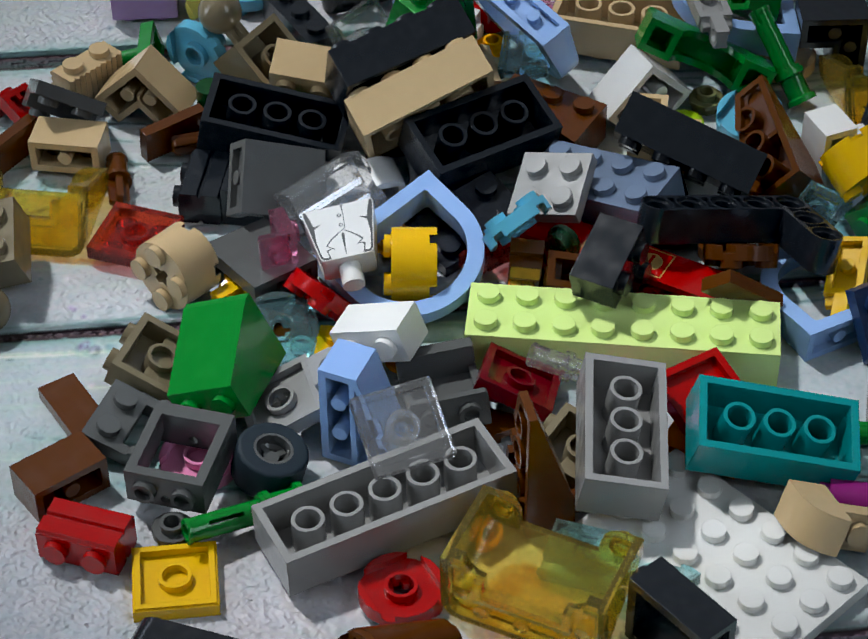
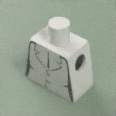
(344, 241)

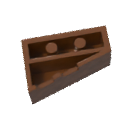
(580, 116)

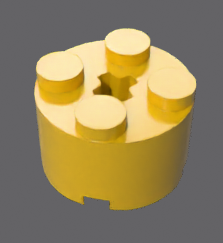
(848, 166)
(411, 263)

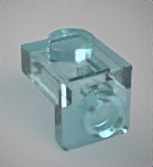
(825, 202)

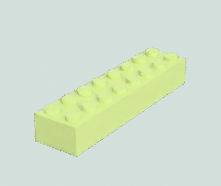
(640, 327)

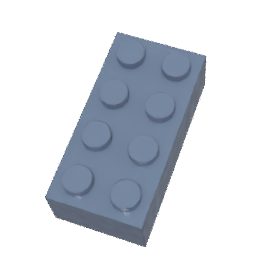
(622, 182)

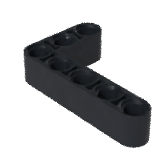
(744, 219)

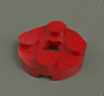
(317, 294)
(393, 570)

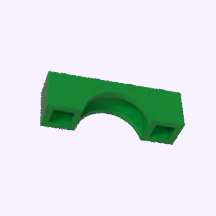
(682, 42)

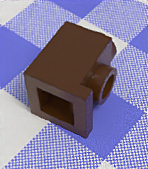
(558, 269)

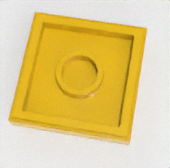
(175, 581)

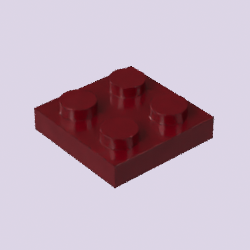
(506, 374)

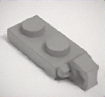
(714, 18)

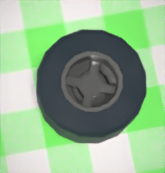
(268, 458)

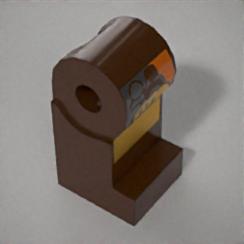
(526, 262)

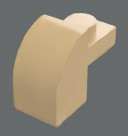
(820, 521)

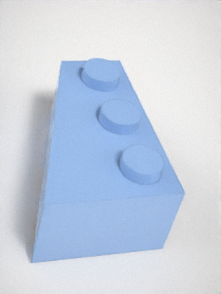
(344, 374)

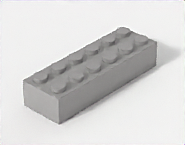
(353, 519)

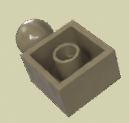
(252, 51)
(14, 251)

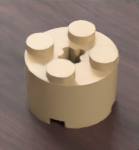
(176, 266)

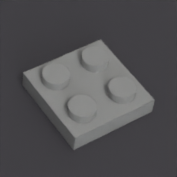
(561, 179)

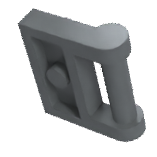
(116, 419)

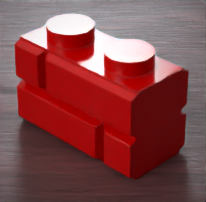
(86, 536)

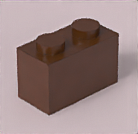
(64, 470)

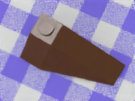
(767, 128)
(540, 477)

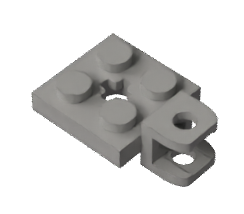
(299, 384)

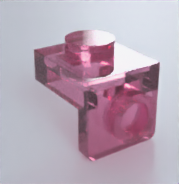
(280, 245)

